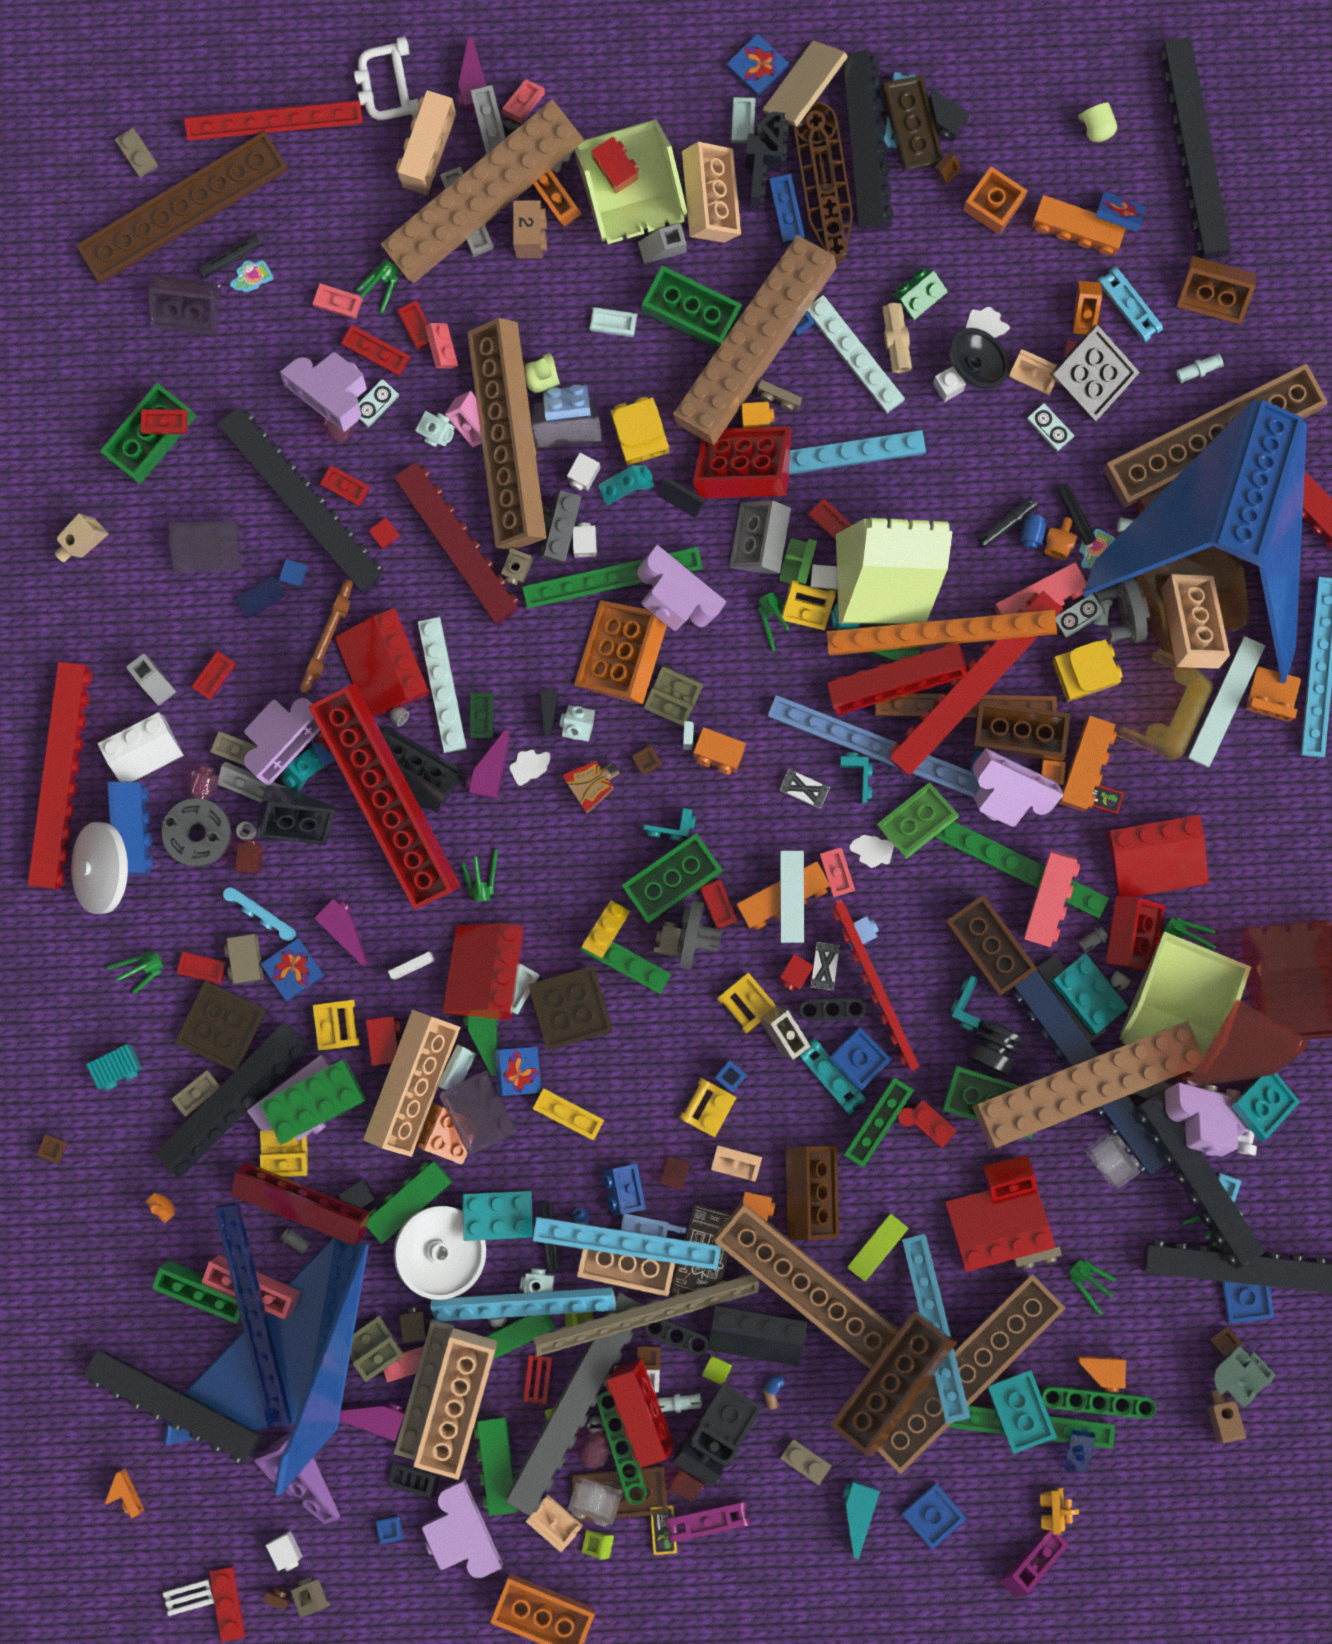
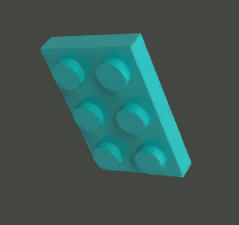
(1089, 994)
(1265, 1105)
(497, 1215)
(1021, 1412)

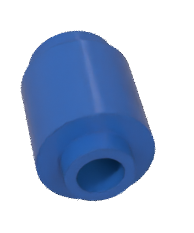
(1033, 531)

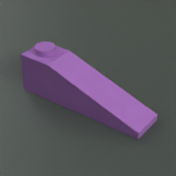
(307, 1485)

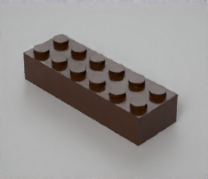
(893, 1384)

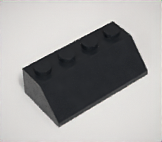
(426, 773)
(757, 1334)

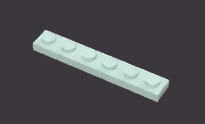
(855, 354)
(442, 685)

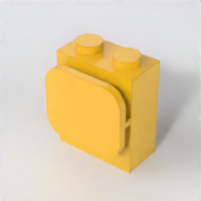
(639, 430)
(1087, 670)

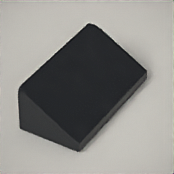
(681, 497)

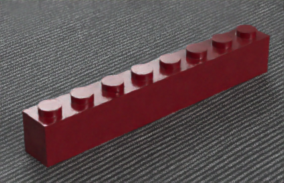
(456, 543)

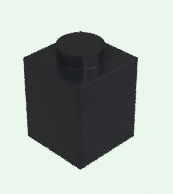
(358, 1195)

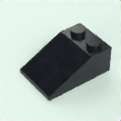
(294, 817)

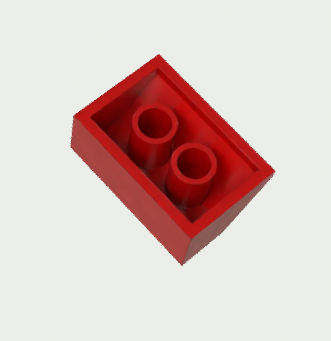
(1134, 932)

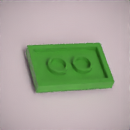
(917, 820)

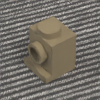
(519, 576)
(668, 939)
(309, 1597)

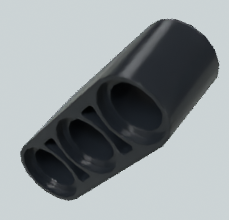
(842, 1004)
(685, 1343)

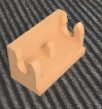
(1033, 372)
(736, 1163)
(554, 1523)

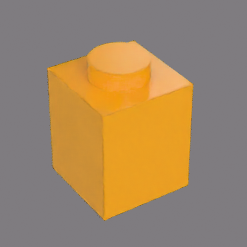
(757, 415)

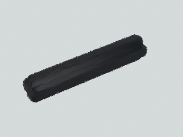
(1076, 514)
(551, 1250)

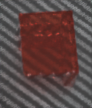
(675, 1172)
(686, 1485)

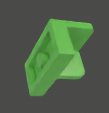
(797, 561)

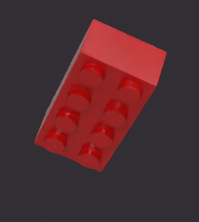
(640, 1413)

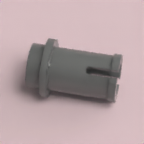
(1093, 939)
(295, 1241)

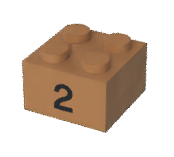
(528, 231)

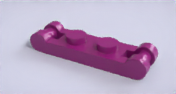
(707, 1521)

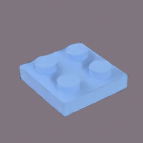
(566, 402)

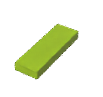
(877, 1247)

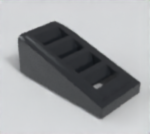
(549, 703)
(421, 1490)

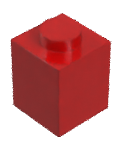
(795, 973)

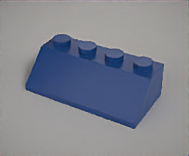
(130, 819)

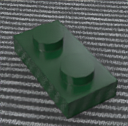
(481, 715)

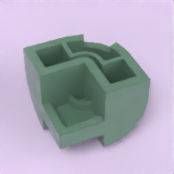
(1242, 1376)

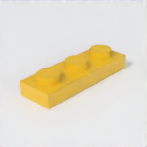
(606, 929)
(568, 1114)

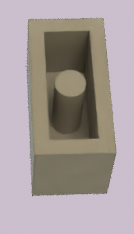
(244, 959)
(784, 1032)

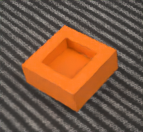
(1054, 770)

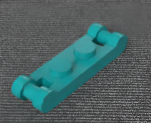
(831, 1077)

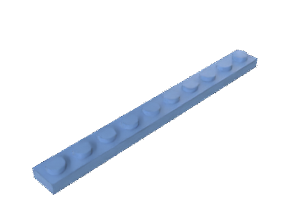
(869, 744)

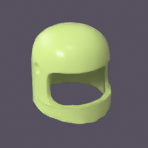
(1099, 122)
(541, 374)

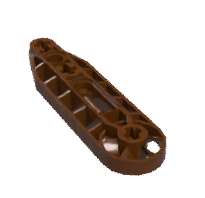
(827, 192)

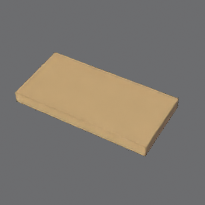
(806, 82)

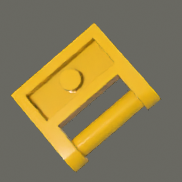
(806, 612)
(752, 997)
(328, 1025)
(715, 1110)

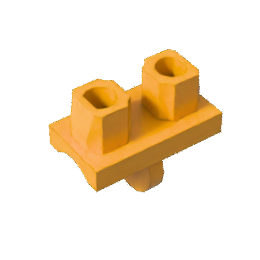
(1056, 1500)

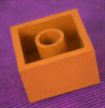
(995, 200)
(719, 751)

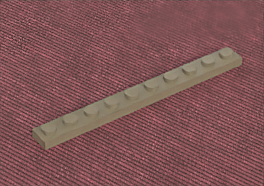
(640, 1316)

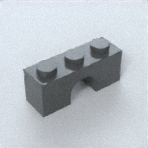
(563, 518)

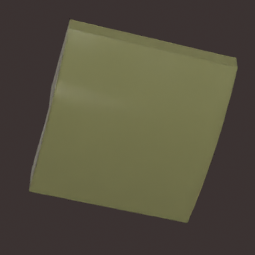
(673, 695)
(374, 1349)

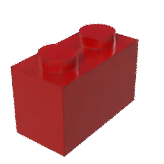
(614, 164)
(383, 1039)
(1010, 1177)

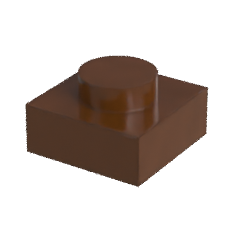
(948, 167)
(647, 760)
(52, 1148)
(1225, 1342)
(651, 1355)
(277, 1597)

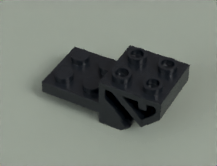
(766, 153)
(717, 1435)

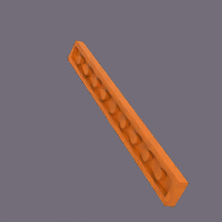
(942, 632)

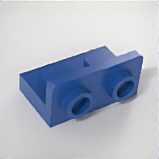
(624, 1189)

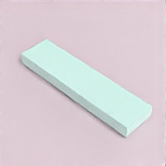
(792, 896)

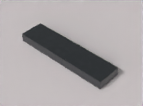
(1048, 971)

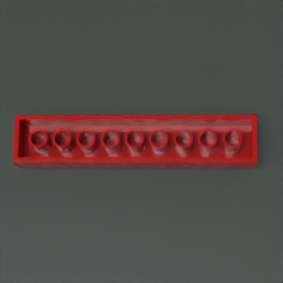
(384, 796)

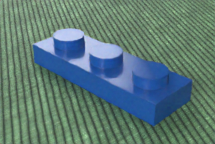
(786, 208)

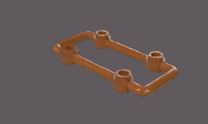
(339, 610)

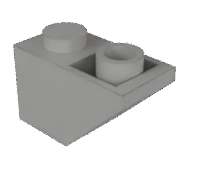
(663, 244)
(151, 679)

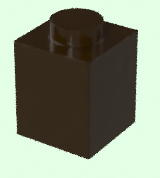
(413, 1325)

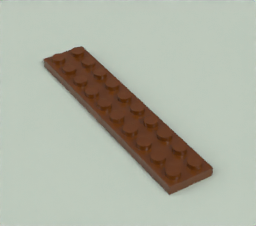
(182, 207)

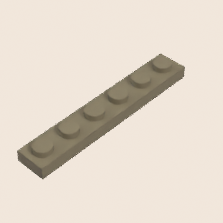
(423, 1389)

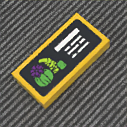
(660, 1532)

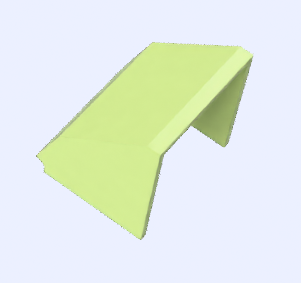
(644, 203)
(890, 571)
(1183, 986)

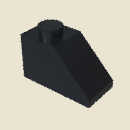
(947, 116)

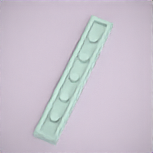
(1226, 702)

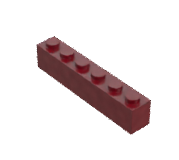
(300, 1203)

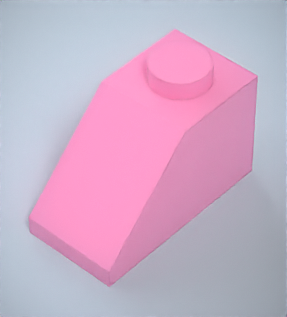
(465, 417)

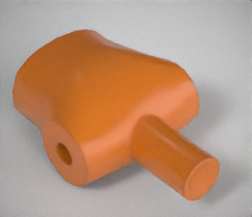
(1060, 541)
(161, 1207)

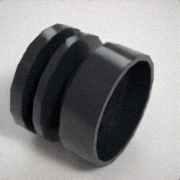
(996, 1048)

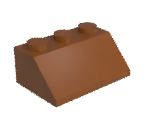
(1216, 290)

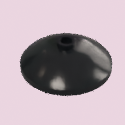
(979, 358)

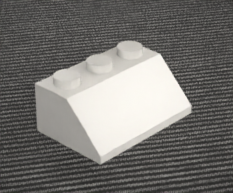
(141, 748)

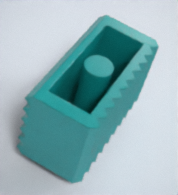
(114, 1067)

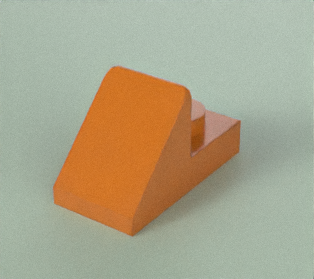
(124, 1488)

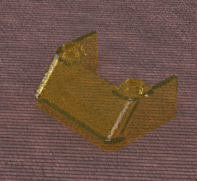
(1173, 740)

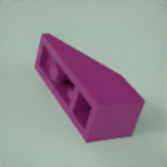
(471, 77)
(489, 771)
(342, 927)
(377, 1418)
(1033, 1564)

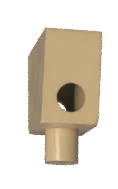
(80, 537)

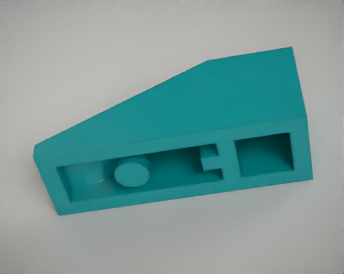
(859, 1506)

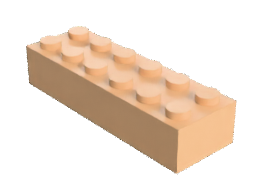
(411, 1083)
(455, 1403)

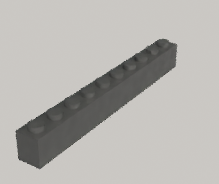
(568, 1415)

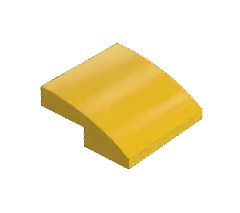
(283, 1159)

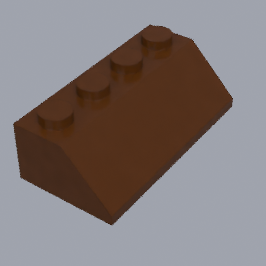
(1021, 732)
(812, 1192)

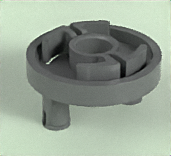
(1132, 609)
(178, 826)
(695, 936)

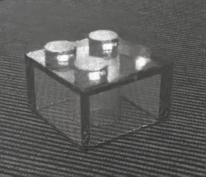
(1112, 1160)
(595, 1501)

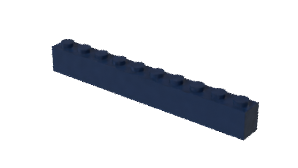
(1074, 1048)

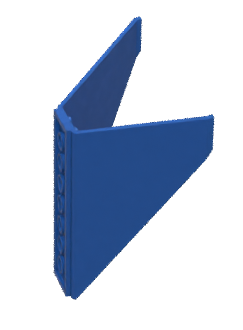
(1233, 496)
(311, 1356)

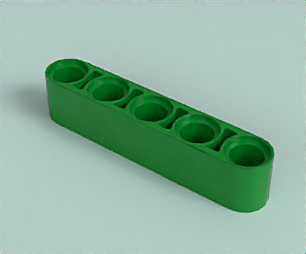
(520, 1333)
(1109, 1401)
(622, 1459)

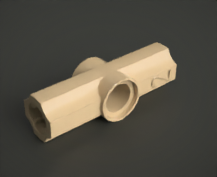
(896, 338)

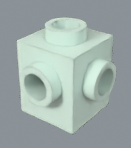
(436, 429)
(577, 723)
(537, 1275)

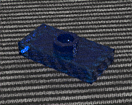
(1079, 1450)

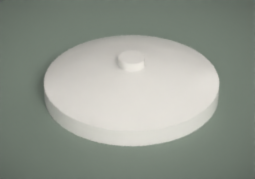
(99, 868)
(435, 1257)

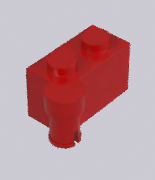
(928, 1122)

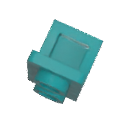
(626, 482)
(852, 760)
(300, 770)
(687, 823)
(967, 1021)

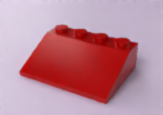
(745, 463)
(382, 663)
(1158, 856)
(484, 970)
(998, 1229)

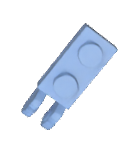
(648, 1226)

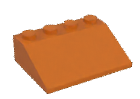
(621, 652)

